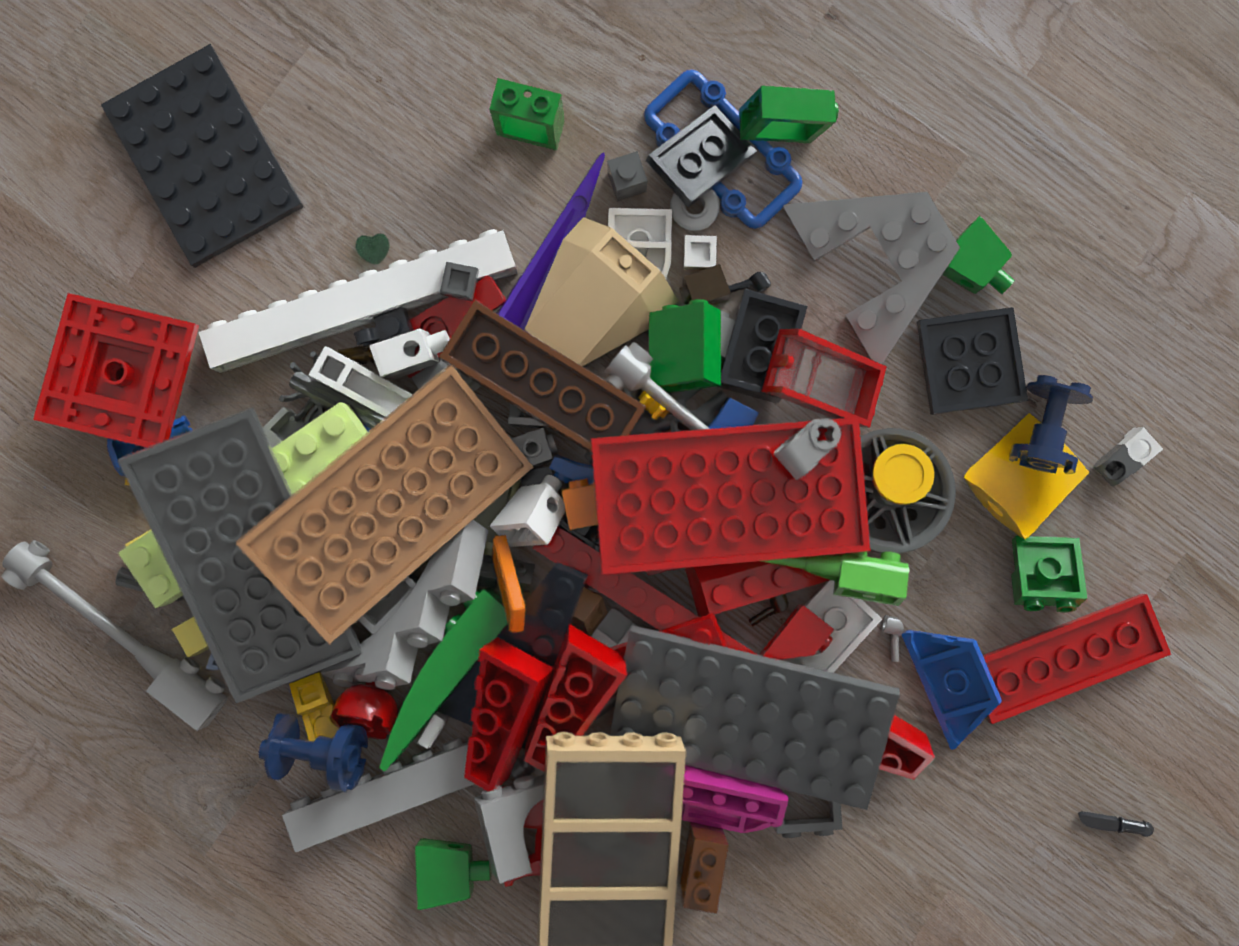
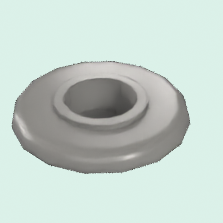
(699, 221)

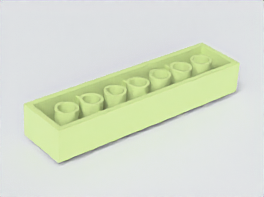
(300, 460)

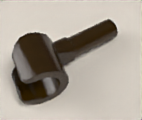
(778, 605)

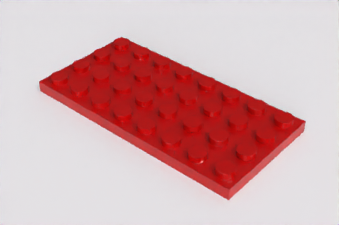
(725, 498)

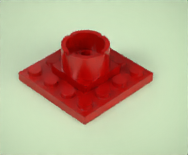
(116, 371)

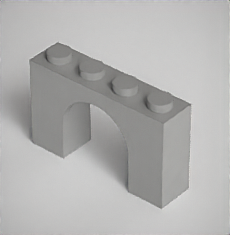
(502, 823)

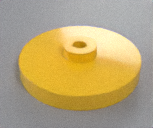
(903, 474)

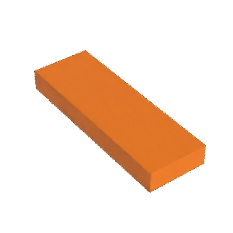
(508, 584)

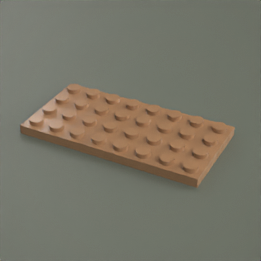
(386, 504)

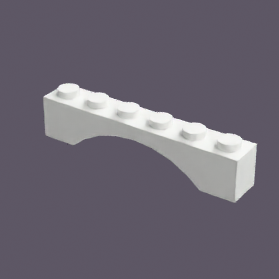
(358, 382)

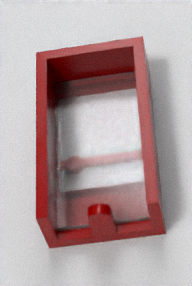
(824, 377)

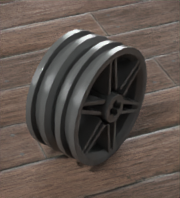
(932, 510)

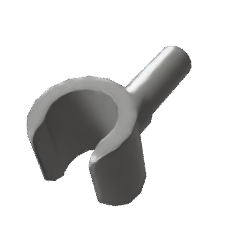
(893, 626)

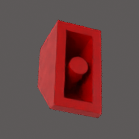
(799, 636)

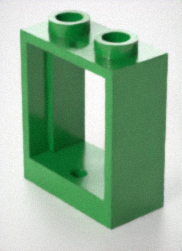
(787, 114)
(527, 120)

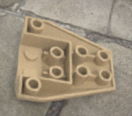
(597, 294)

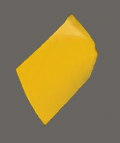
(1017, 494)

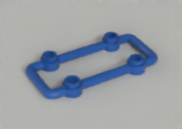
(776, 161)

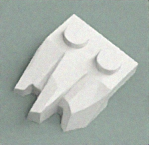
(646, 231)

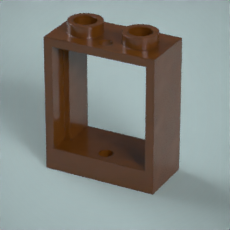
(704, 872)

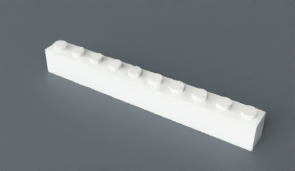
(349, 303)

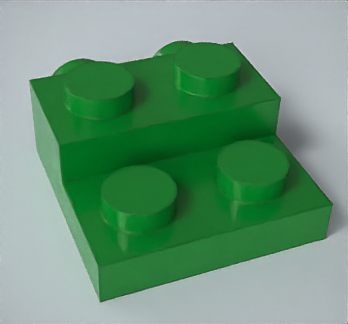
(1048, 573)

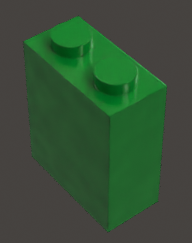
(685, 346)

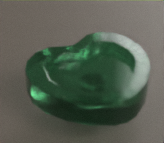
(373, 248)

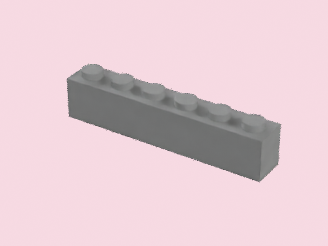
(377, 796)

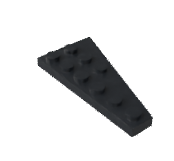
(545, 624)

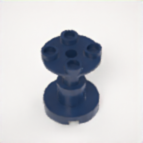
(1048, 438)
(336, 756)

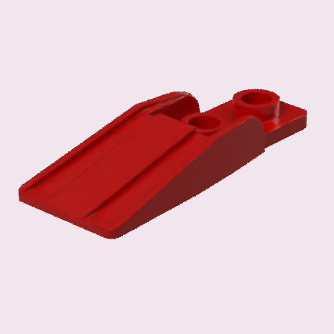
(451, 311)

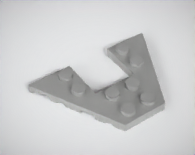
(911, 237)

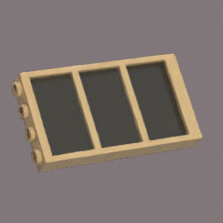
(610, 839)

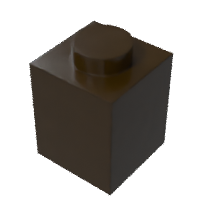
(705, 285)

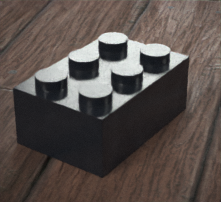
(754, 340)

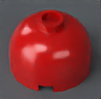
(366, 707)

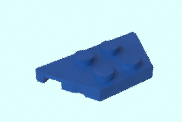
(954, 681)

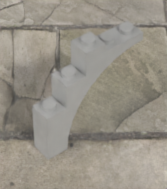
(421, 619)

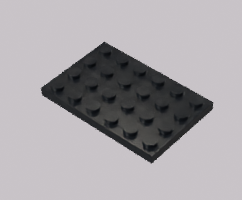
(202, 156)

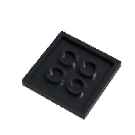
(972, 361)

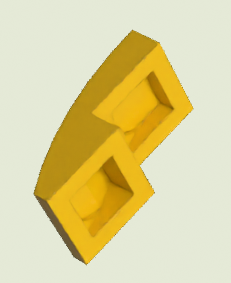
(314, 705)

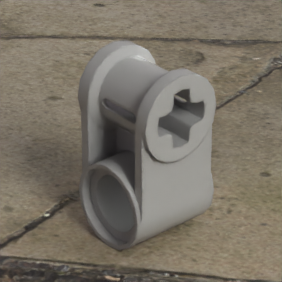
(804, 451)

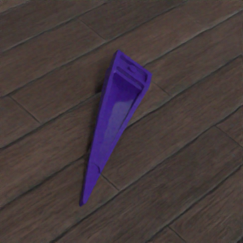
(526, 291)

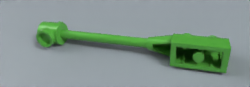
(858, 575)

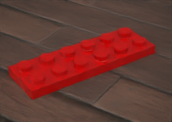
(1075, 656)

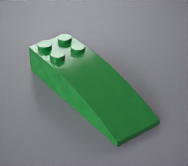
(446, 668)

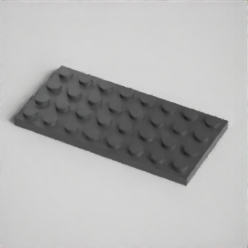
(199, 501)
(757, 715)

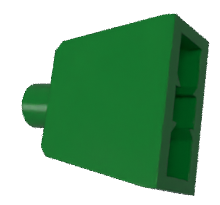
(980, 259)
(446, 872)

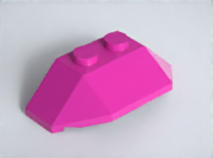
(730, 802)

